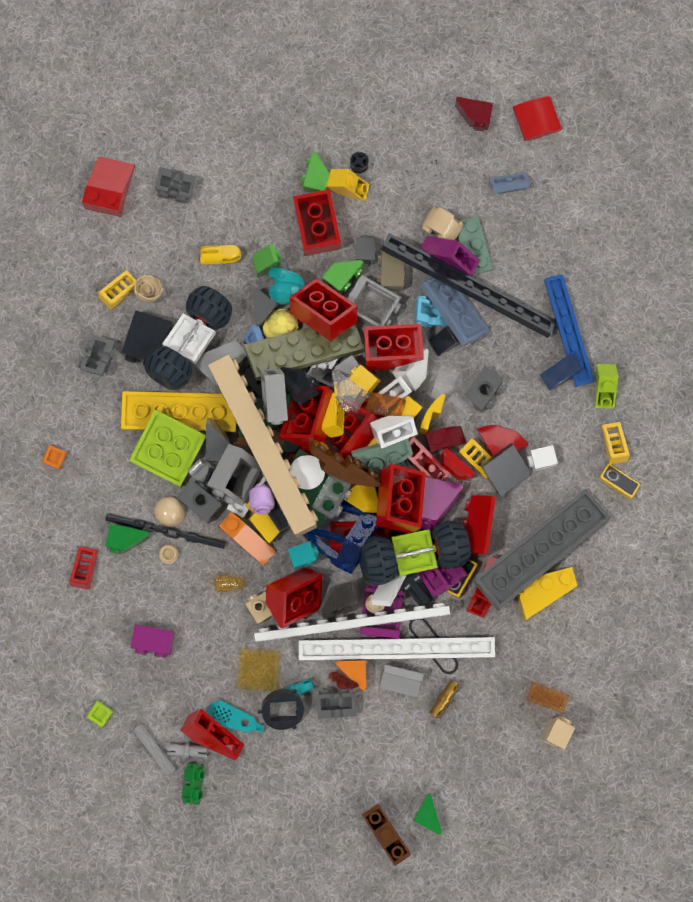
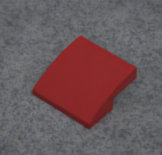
(537, 118)

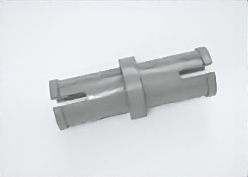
(187, 750)

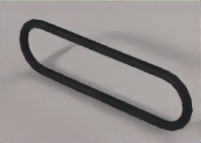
(446, 672)

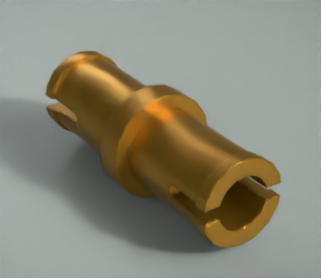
(444, 699)

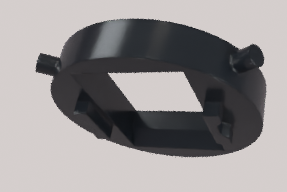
(282, 722)

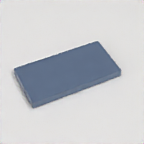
(456, 311)

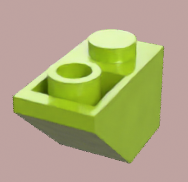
(605, 385)

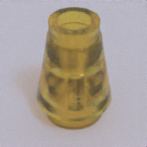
(227, 583)

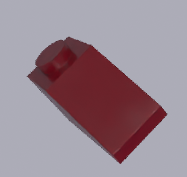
(475, 112)
(444, 437)

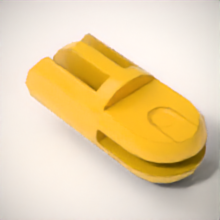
(219, 254)

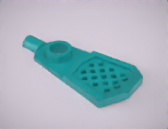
(235, 719)

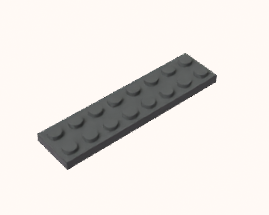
(541, 549)

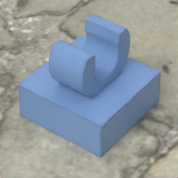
(254, 334)

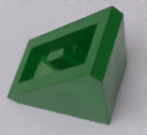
(427, 815)

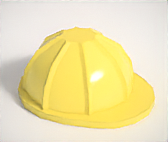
(280, 323)

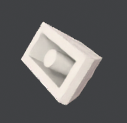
(414, 372)
(397, 388)
(393, 429)

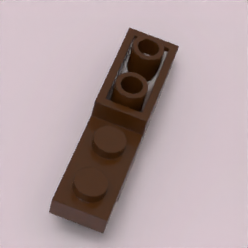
(348, 469)

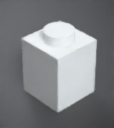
(542, 458)

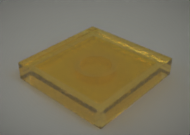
(258, 670)

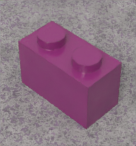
(152, 640)

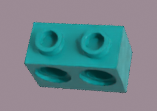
(303, 555)

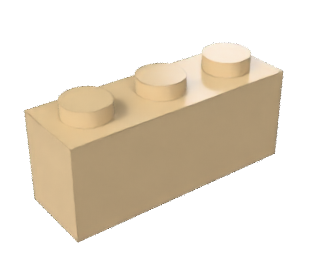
(558, 732)

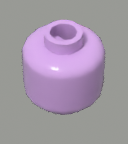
(261, 499)

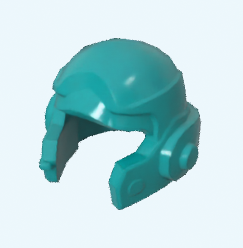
(285, 285)

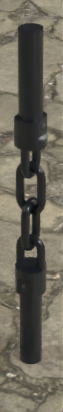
(190, 537)

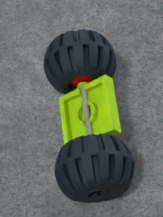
(415, 552)

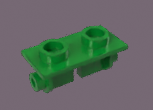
(195, 775)

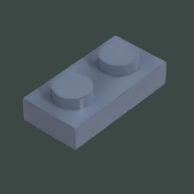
(509, 182)

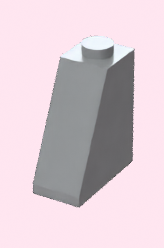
(233, 349)

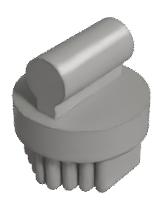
(200, 470)

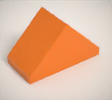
(355, 671)

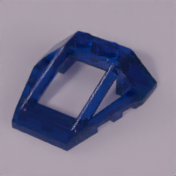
(352, 543)

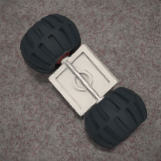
(188, 338)

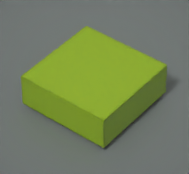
(100, 714)

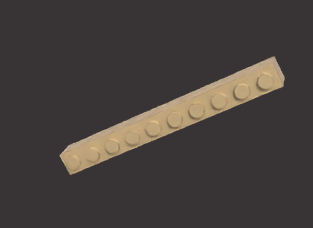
(262, 446)

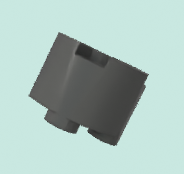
(174, 185)
(98, 356)
(336, 705)

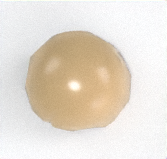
(142, 289)
(169, 511)

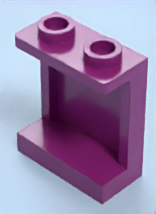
(388, 630)

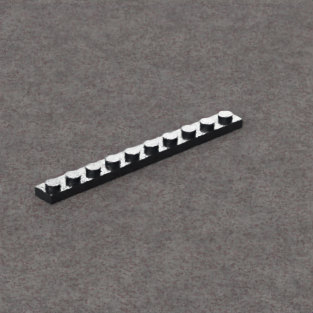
(468, 285)

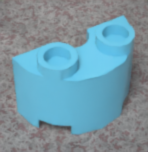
(427, 314)

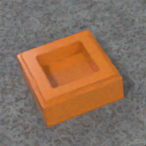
(54, 457)

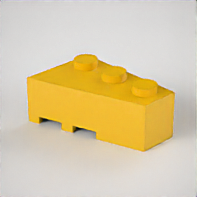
(545, 591)

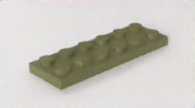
(301, 349)

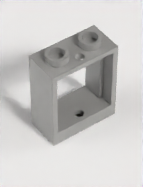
(357, 291)
(274, 395)
(225, 470)

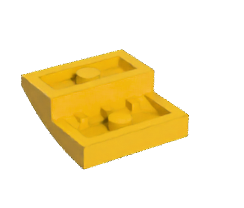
(433, 412)

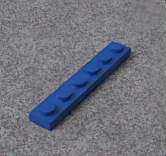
(568, 327)

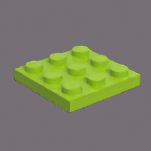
(167, 447)

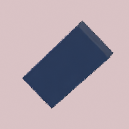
(561, 372)

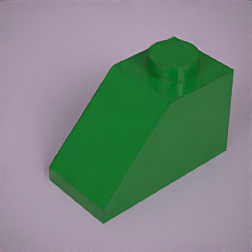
(124, 538)

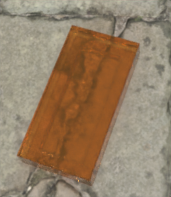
(385, 405)
(547, 697)

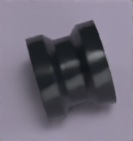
(361, 159)

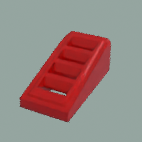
(90, 569)

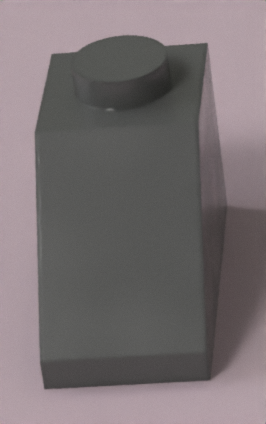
(216, 441)

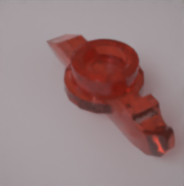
(342, 681)

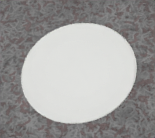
(307, 471)

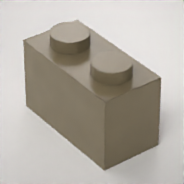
(391, 272)

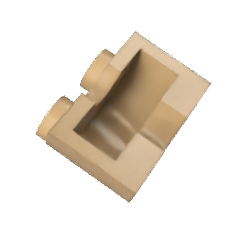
(442, 224)

